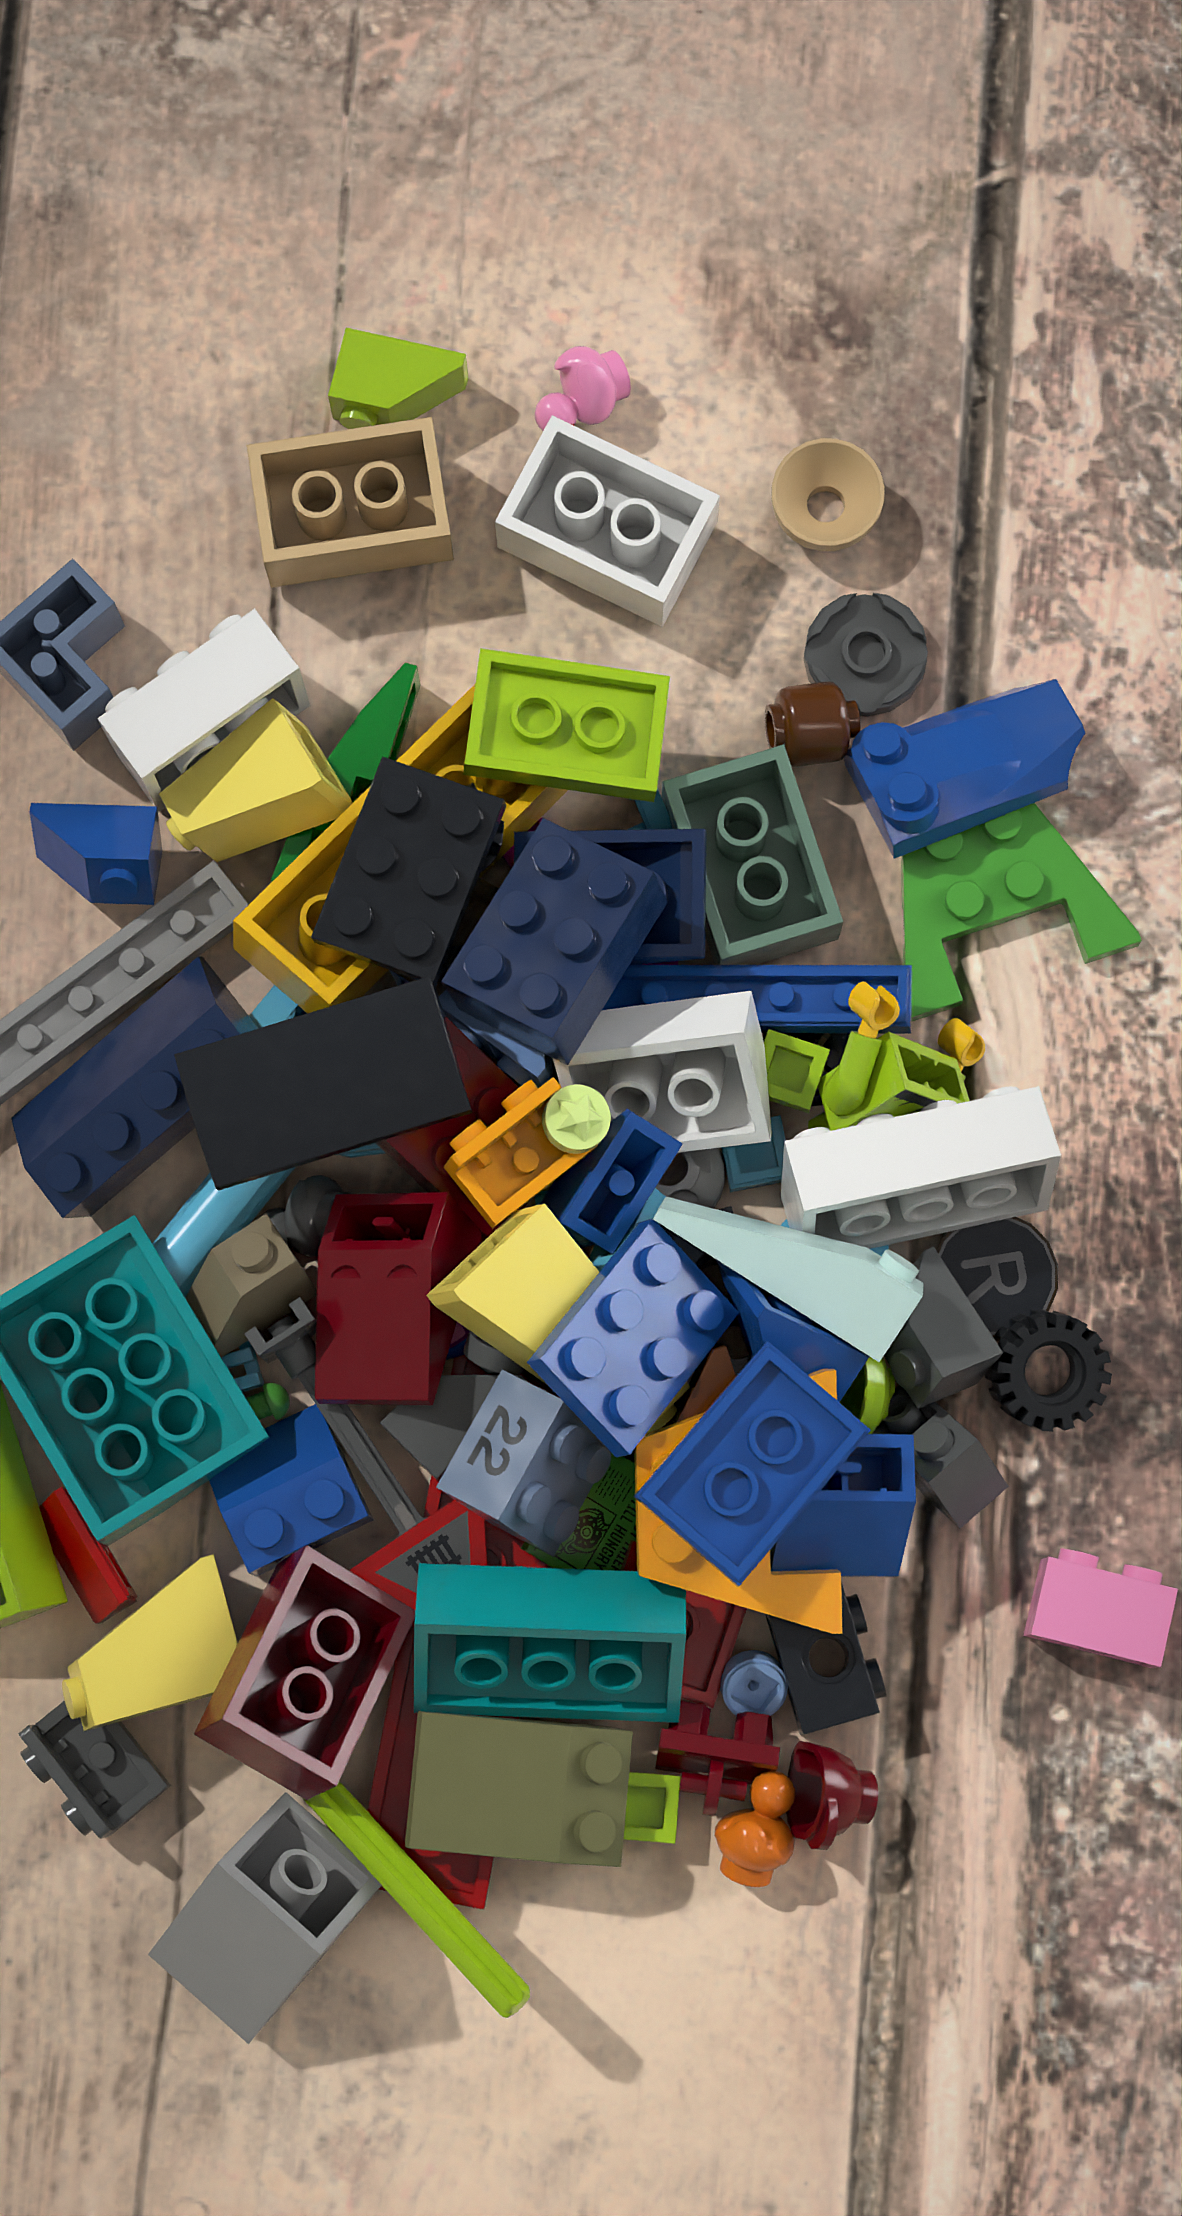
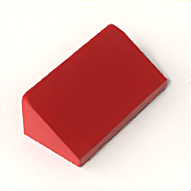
(85, 1561)

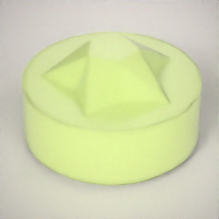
(576, 1119)

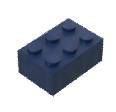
(555, 941)

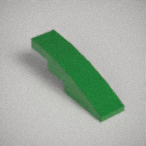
(373, 734)

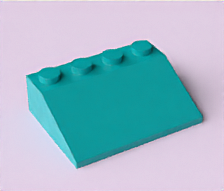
(121, 1382)

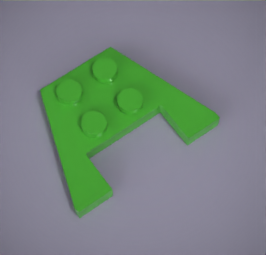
(992, 878)

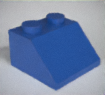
(289, 1492)

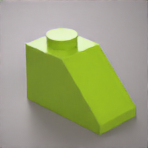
(391, 379)

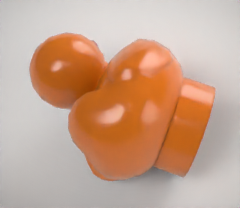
(757, 1837)

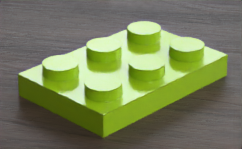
(567, 725)

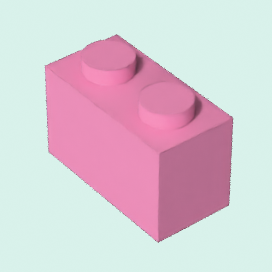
(1101, 1610)

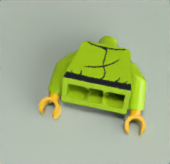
(892, 1071)

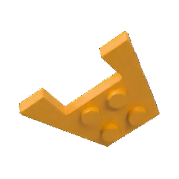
(797, 1596)

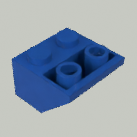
(858, 1515)

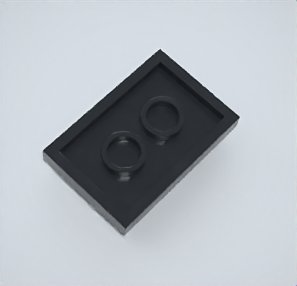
(409, 871)

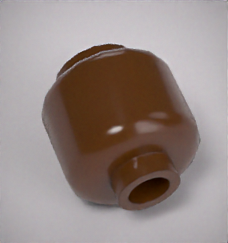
(812, 723)

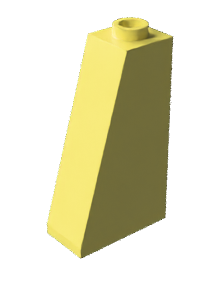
(521, 1287)

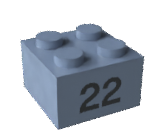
(526, 1464)

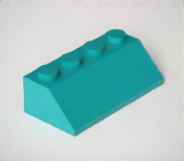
(548, 1643)

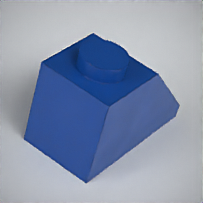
(101, 849)
(613, 1181)

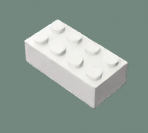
(923, 1170)

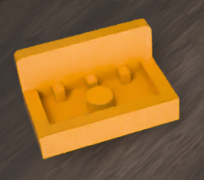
(511, 1158)

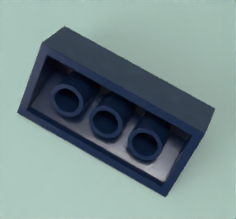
(124, 1096)

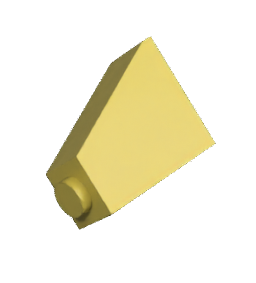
(254, 788)
(158, 1655)

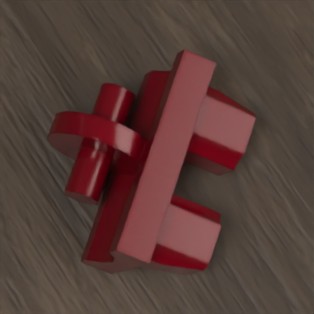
(717, 1764)

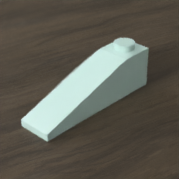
(828, 1280)

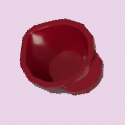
(828, 1794)

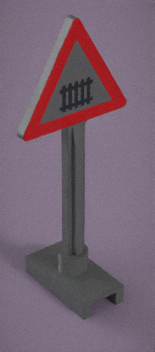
(444, 1537)

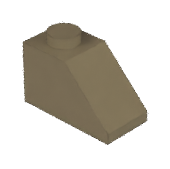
(247, 1285)

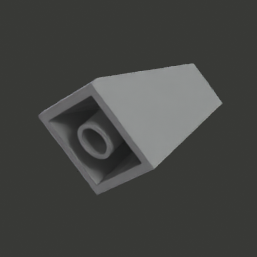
(265, 1917)

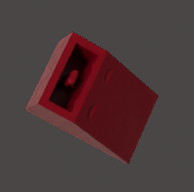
(374, 1322)

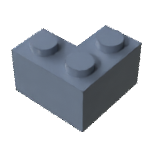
(47, 649)

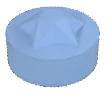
(753, 1683)

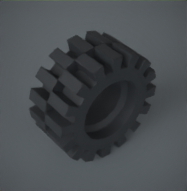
(1085, 1374)

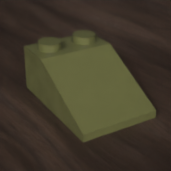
(519, 1788)

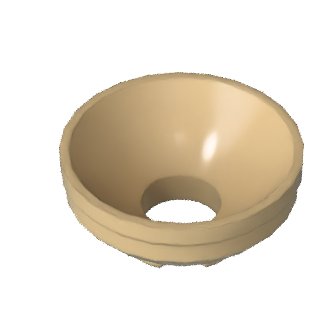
(832, 468)

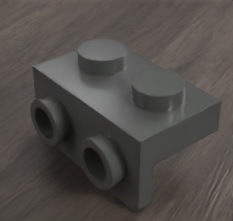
(97, 1770)

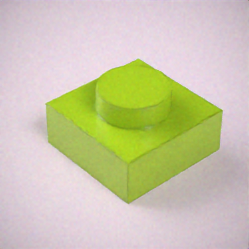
(793, 1070)
(652, 1807)

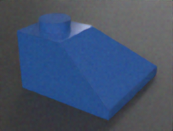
(792, 1333)

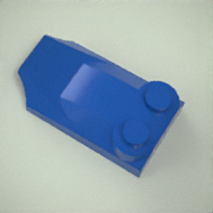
(965, 764)

